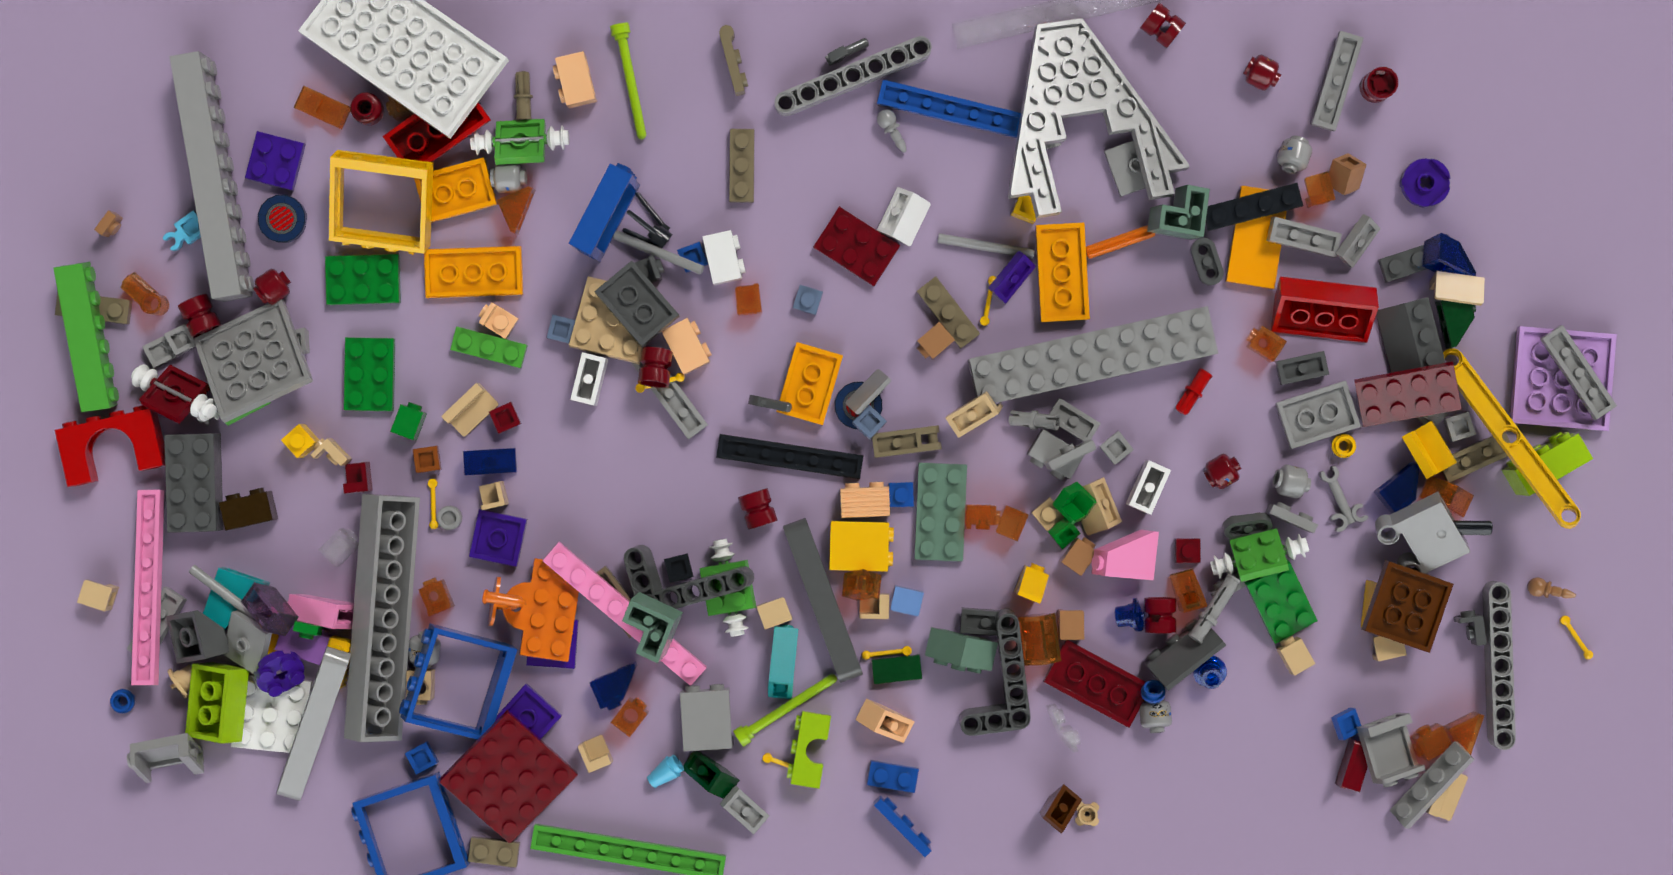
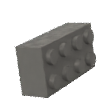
(193, 482)

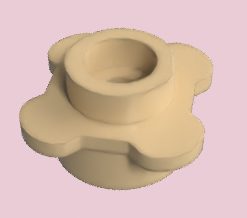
(1092, 819)

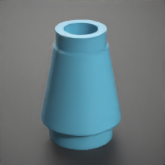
(666, 771)

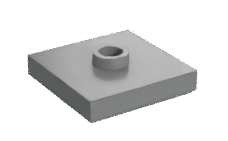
(1125, 168)
(1070, 453)
(246, 641)

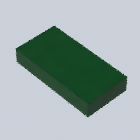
(896, 669)

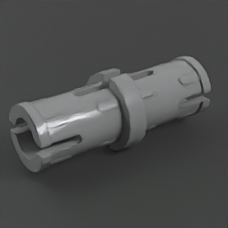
(1034, 420)

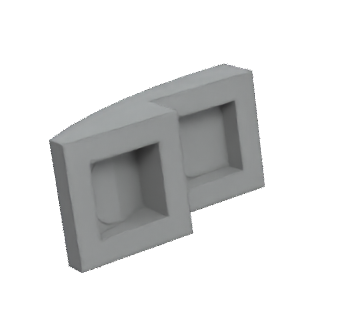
(169, 346)

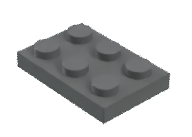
(637, 304)

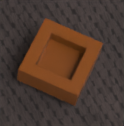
(427, 459)

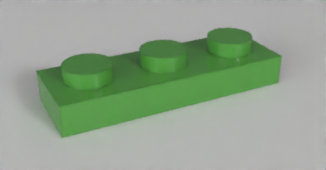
(489, 347)

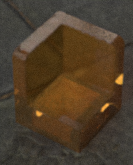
(1319, 189)
(748, 300)
(1011, 523)

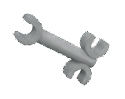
(1348, 515)

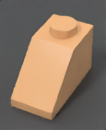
(884, 720)

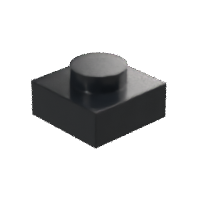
(678, 567)

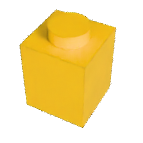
(300, 440)

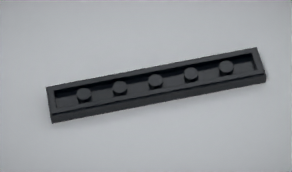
(789, 456)

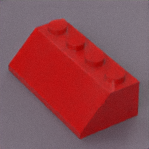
(422, 142)
(1324, 309)

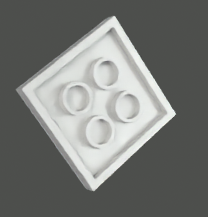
(270, 720)

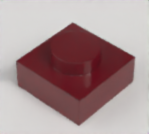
(505, 417)
(1187, 550)

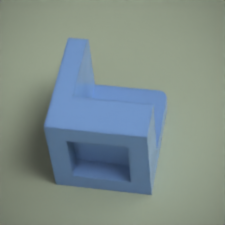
(907, 600)

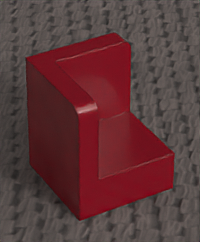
(358, 477)

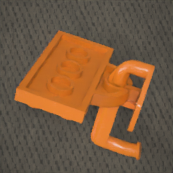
(545, 613)

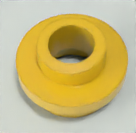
(1351, 445)

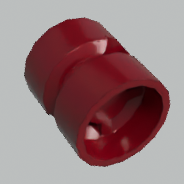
(1156, 19)
(1379, 84)
(199, 315)
(655, 363)
(757, 508)
(1160, 614)

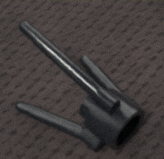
(658, 235)

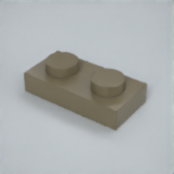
(494, 851)

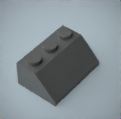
(1410, 335)
(1182, 656)

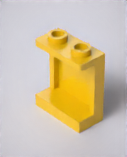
(860, 546)

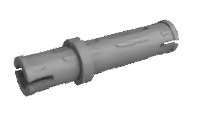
(1209, 616)

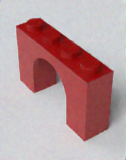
(77, 442)

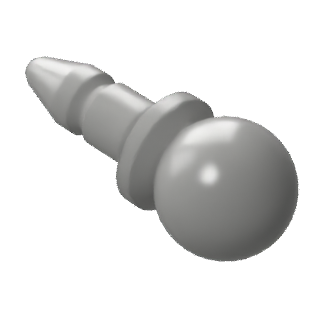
(887, 120)

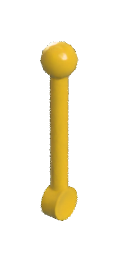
(985, 320)
(679, 377)
(432, 483)
(1565, 620)
(906, 651)
(767, 758)

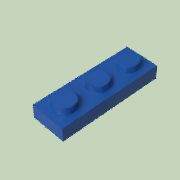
(903, 825)

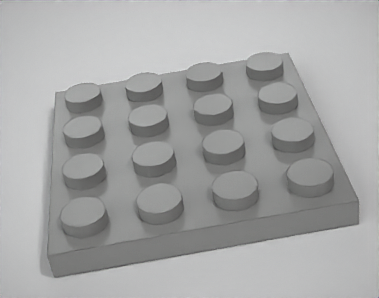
(252, 360)

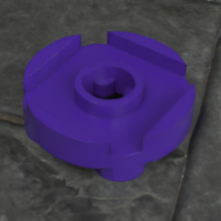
(1439, 182)
(274, 683)

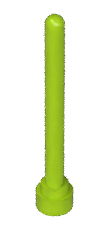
(621, 34)
(746, 733)

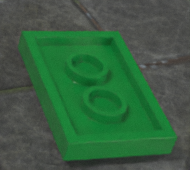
(362, 279)
(369, 374)
(1281, 603)

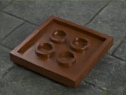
(1407, 606)

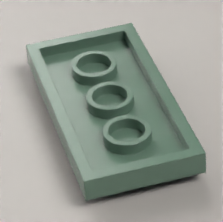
(940, 511)

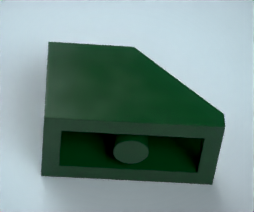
(1454, 320)
(710, 774)

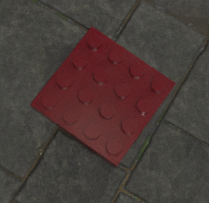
(508, 776)

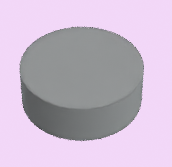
(449, 517)

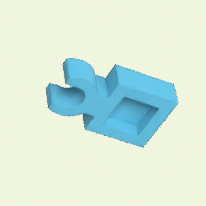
(187, 231)

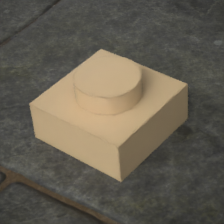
(1047, 514)

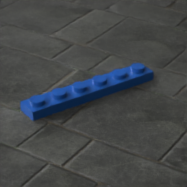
(949, 108)

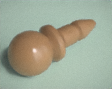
(1539, 587)

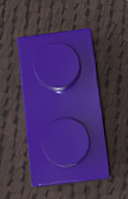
(1012, 277)

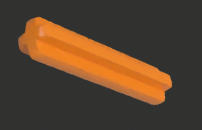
(1118, 242)

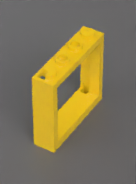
(384, 165)

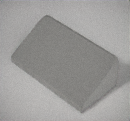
(868, 391)

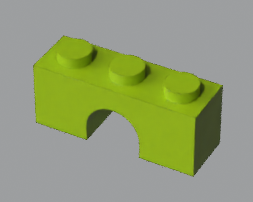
(811, 727)

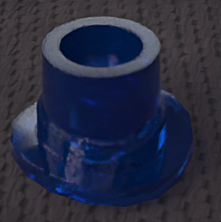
(1130, 615)
(1211, 673)

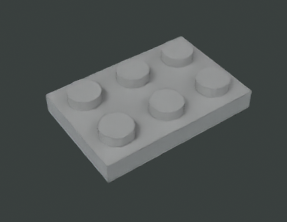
(1317, 414)

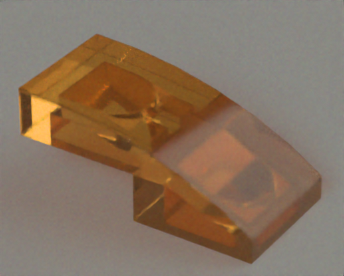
(322, 107)

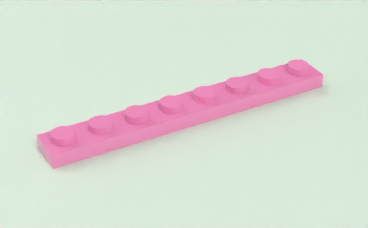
(147, 587)
(615, 605)

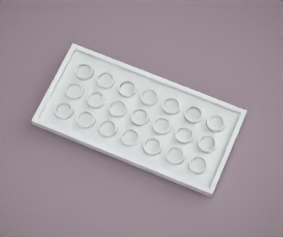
(409, 55)

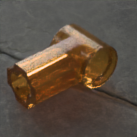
(143, 294)

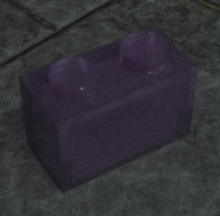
(269, 609)

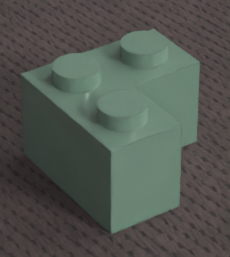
(1186, 216)
(658, 623)
(961, 650)

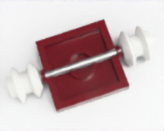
(174, 393)

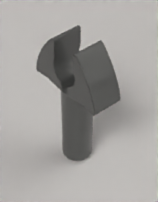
(840, 53)
(770, 403)

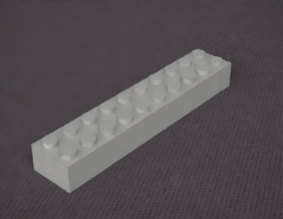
(211, 176)
(1094, 355)
(381, 617)

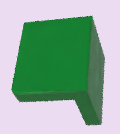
(1074, 503)

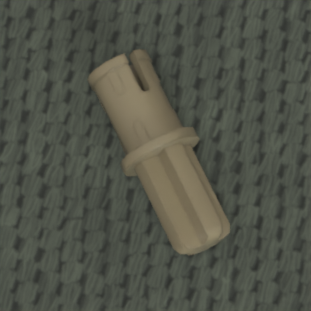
(523, 96)

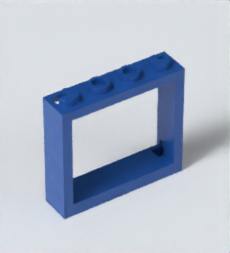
(605, 211)
(493, 696)
(445, 813)

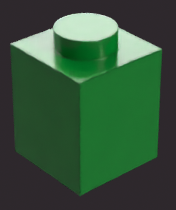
(409, 421)

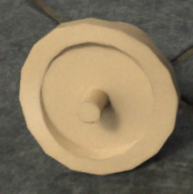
(181, 680)

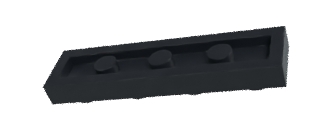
(1253, 206)

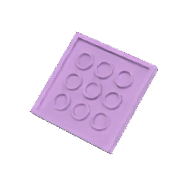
(1542, 391)

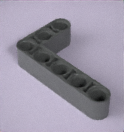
(683, 590)
(1010, 681)

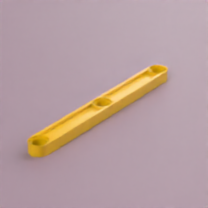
(1520, 451)

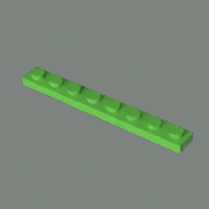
(626, 851)

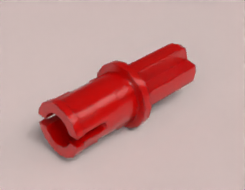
(1193, 391)

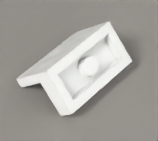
(904, 216)

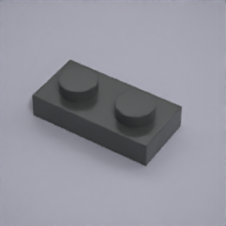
(1402, 264)
(1302, 368)
(980, 621)

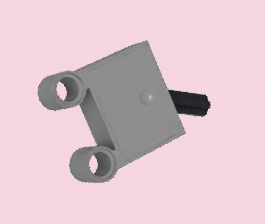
(1429, 532)

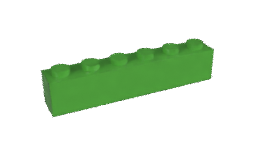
(86, 336)

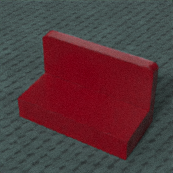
(1352, 767)

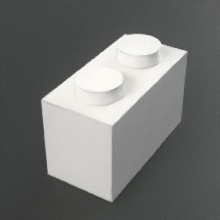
(723, 257)
(589, 379)
(1148, 487)

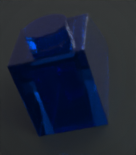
(1446, 255)
(490, 461)
(1400, 488)
(613, 686)

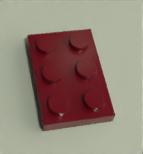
(856, 246)

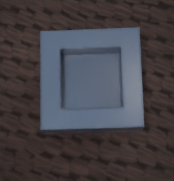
(807, 299)
(560, 329)
(869, 422)

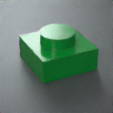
(1064, 533)
(307, 630)

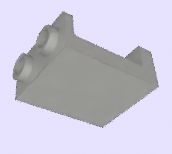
(706, 718)
(1389, 749)
(165, 752)

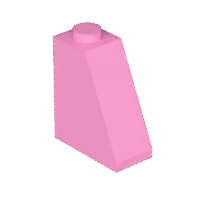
(1128, 556)
(322, 611)

